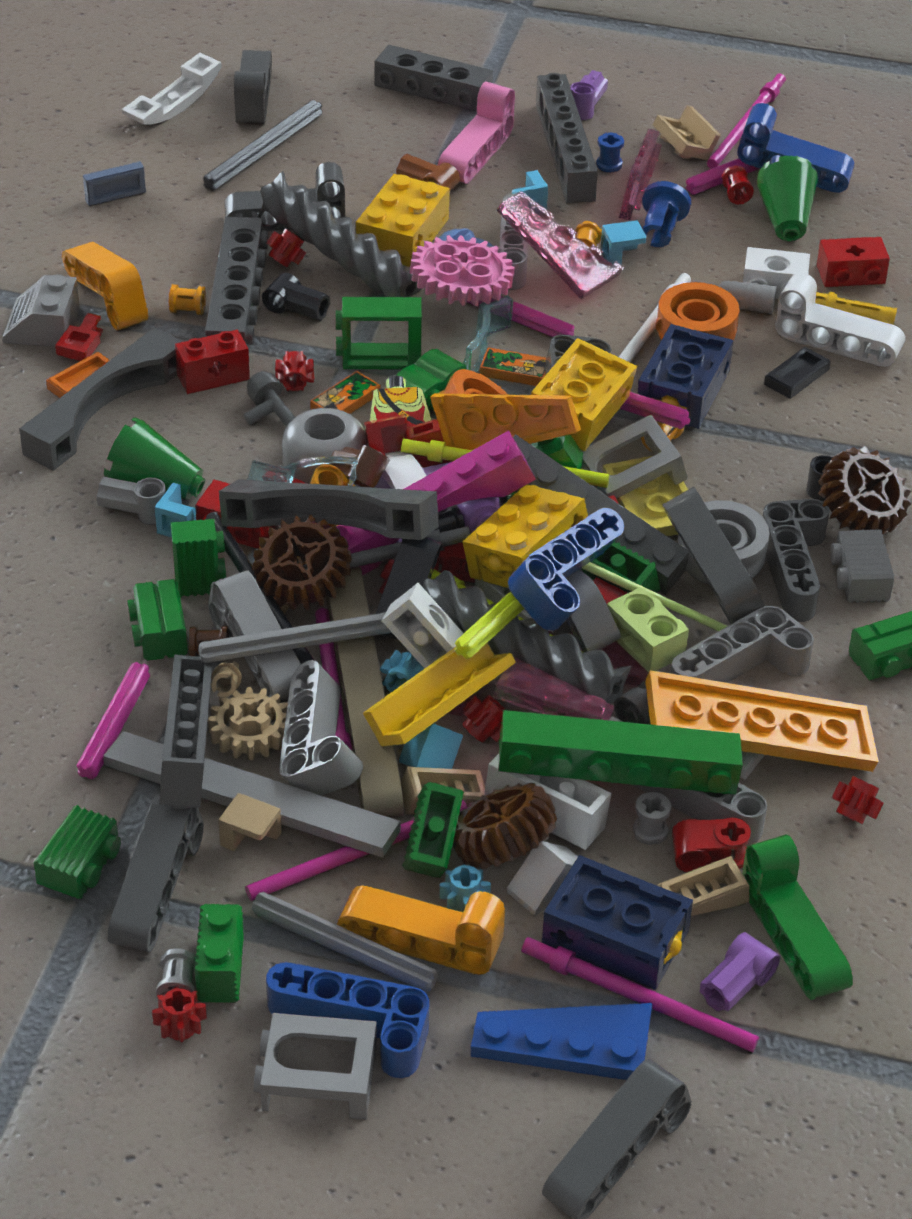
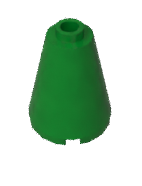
(788, 195)
(144, 453)

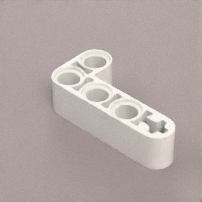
(833, 329)

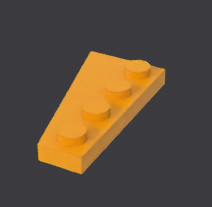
(477, 418)

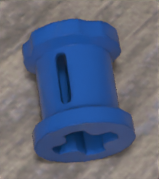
(610, 148)

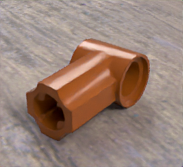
(416, 168)

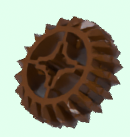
(858, 472)
(316, 545)
(504, 825)

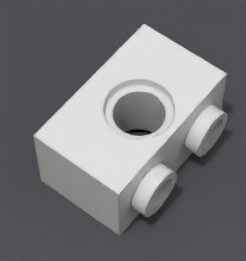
(774, 267)
(421, 625)

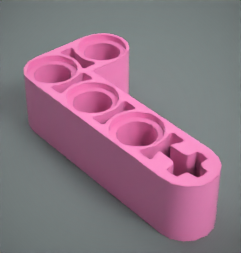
(484, 132)

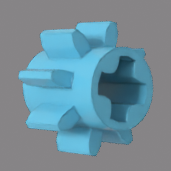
(399, 669)
(461, 884)

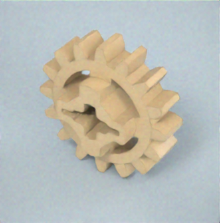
(249, 723)

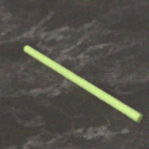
(668, 603)

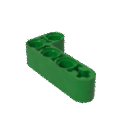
(792, 920)

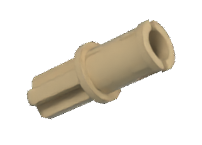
(226, 678)

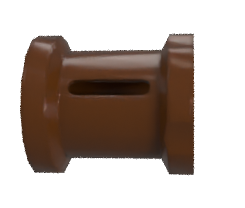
(197, 636)

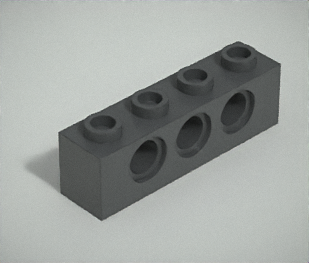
(430, 76)

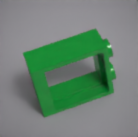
(379, 354)

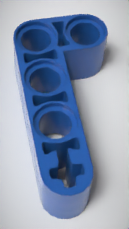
(763, 144)
(541, 578)
(398, 1009)

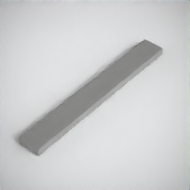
(298, 807)

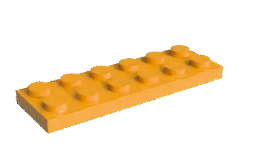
(766, 719)

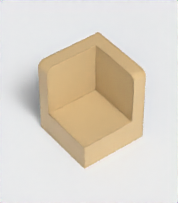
(248, 818)

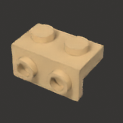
(689, 135)

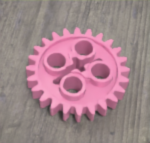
(462, 270)

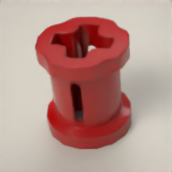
(735, 189)

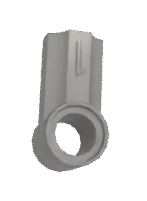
(132, 496)

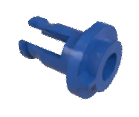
(664, 206)

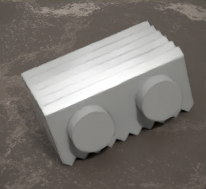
(862, 565)

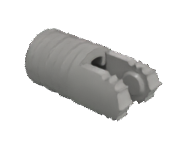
(752, 295)

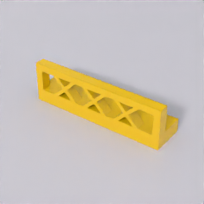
(433, 694)

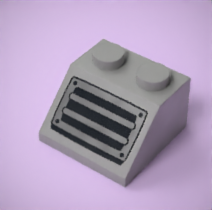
(43, 312)

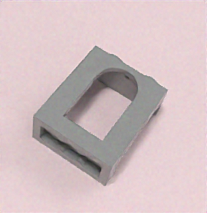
(665, 458)
(284, 1081)

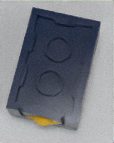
(687, 371)
(617, 921)

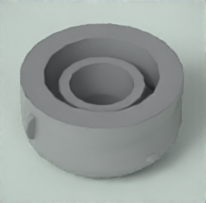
(318, 435)
(745, 532)

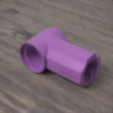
(588, 92)
(744, 965)

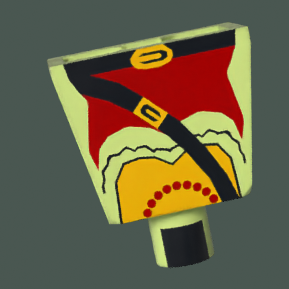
(400, 400)

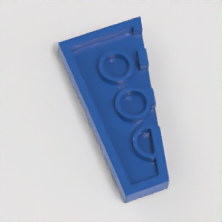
(573, 1039)

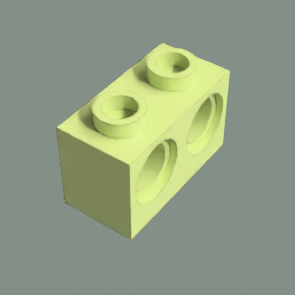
(648, 629)

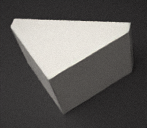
(541, 876)

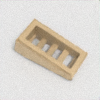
(417, 777)
(722, 871)

